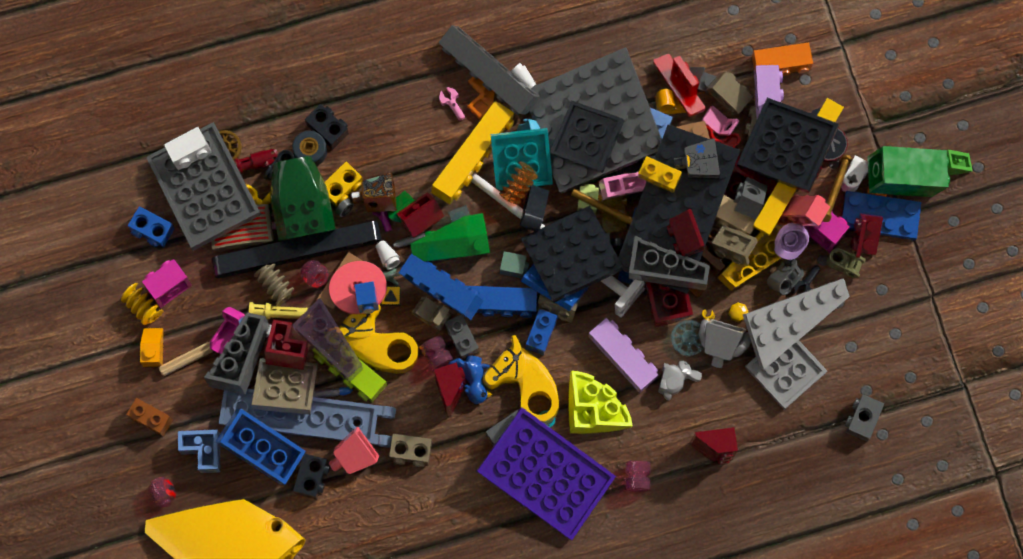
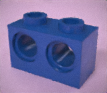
(153, 224)
(541, 332)

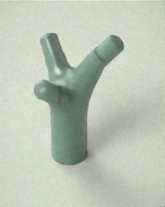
(389, 276)

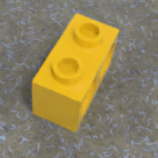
(659, 174)
(336, 181)

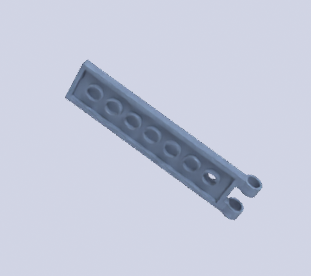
(327, 419)

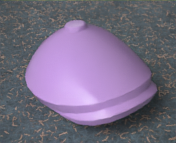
(791, 241)

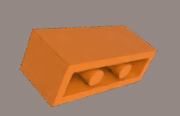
(789, 58)

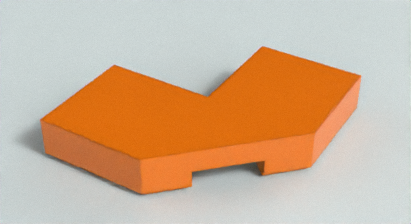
(483, 102)

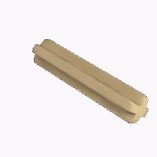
(185, 359)

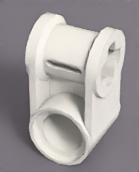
(856, 173)

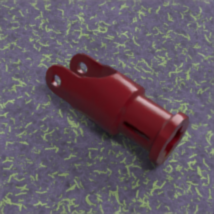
(256, 160)

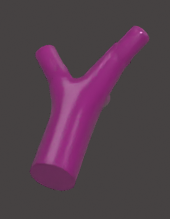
(383, 216)

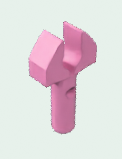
(452, 103)

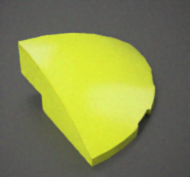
(594, 406)

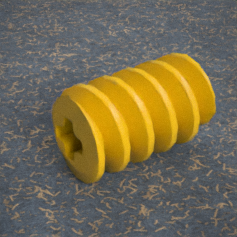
(140, 305)

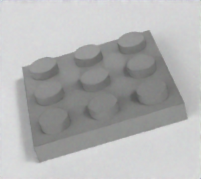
(789, 374)

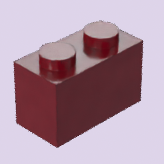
(420, 214)

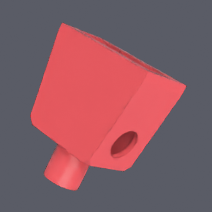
(354, 453)

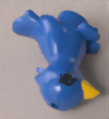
(474, 374)

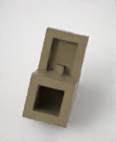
(431, 313)

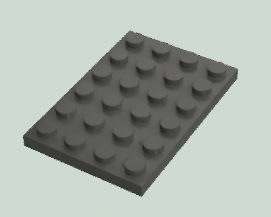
(208, 194)

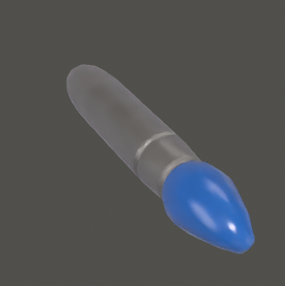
(332, 392)

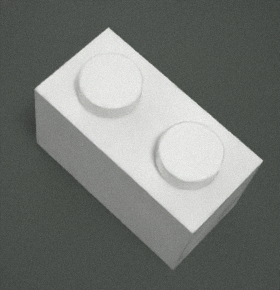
(188, 148)

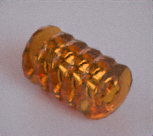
(519, 184)

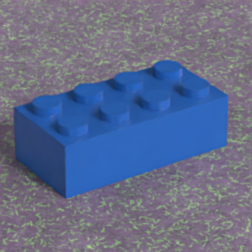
(260, 446)

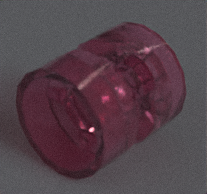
(435, 352)
(638, 475)

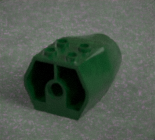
(300, 199)

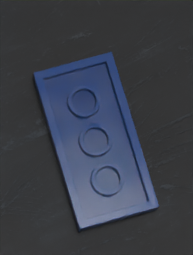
(898, 215)

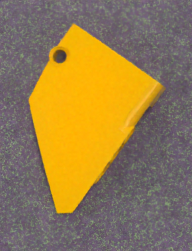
(225, 532)

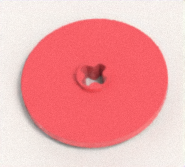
(343, 288)

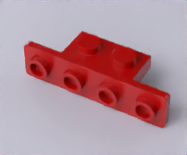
(681, 82)

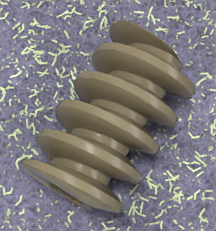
(274, 284)

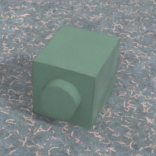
(513, 265)

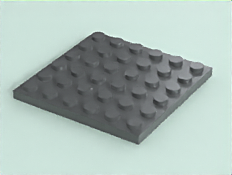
(608, 86)

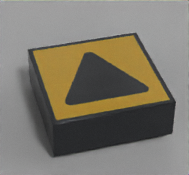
(392, 296)

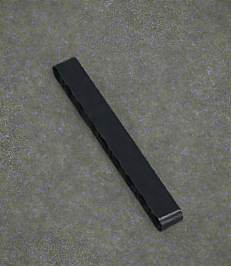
(296, 249)

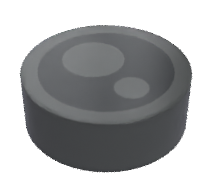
(344, 207)

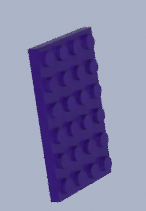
(546, 473)

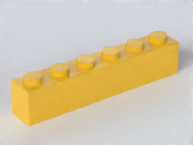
(472, 153)

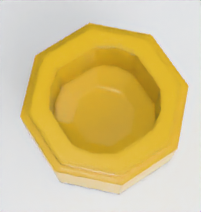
(736, 312)

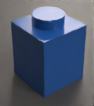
(366, 297)

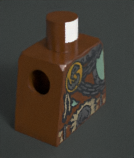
(377, 194)

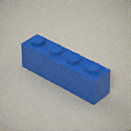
(507, 301)

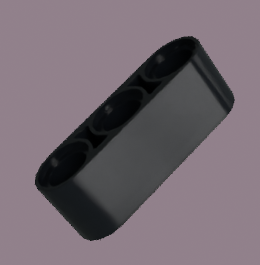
(534, 208)

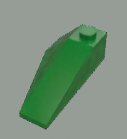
(458, 239)

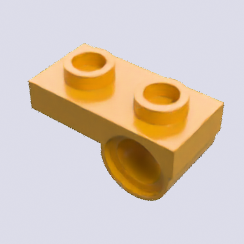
(667, 102)

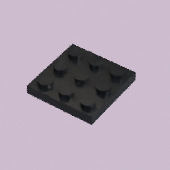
(587, 136)

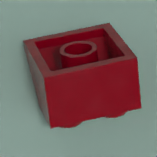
(686, 234)

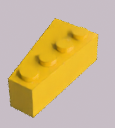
(760, 258)

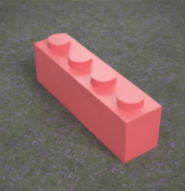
(804, 210)

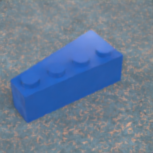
(441, 286)

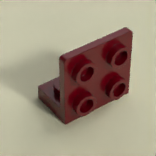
(867, 234)

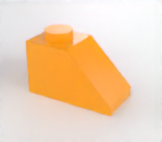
(151, 347)

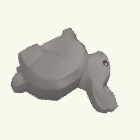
(674, 377)

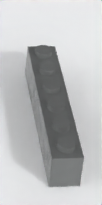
(489, 70)

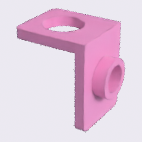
(719, 122)

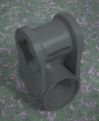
(784, 277)

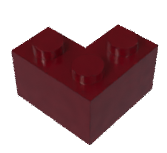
(284, 350)

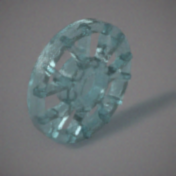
(688, 338)

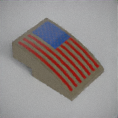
(249, 234)

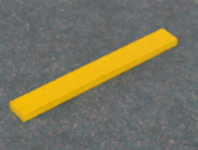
(783, 193)

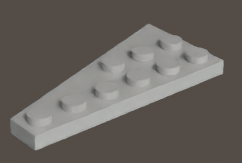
(783, 323)

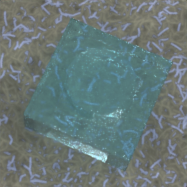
(458, 213)

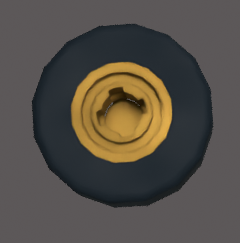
(310, 144)

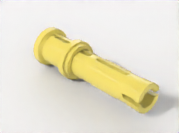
(276, 311)

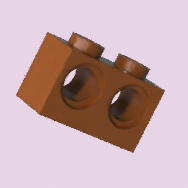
(149, 417)

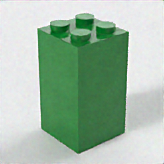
(908, 171)

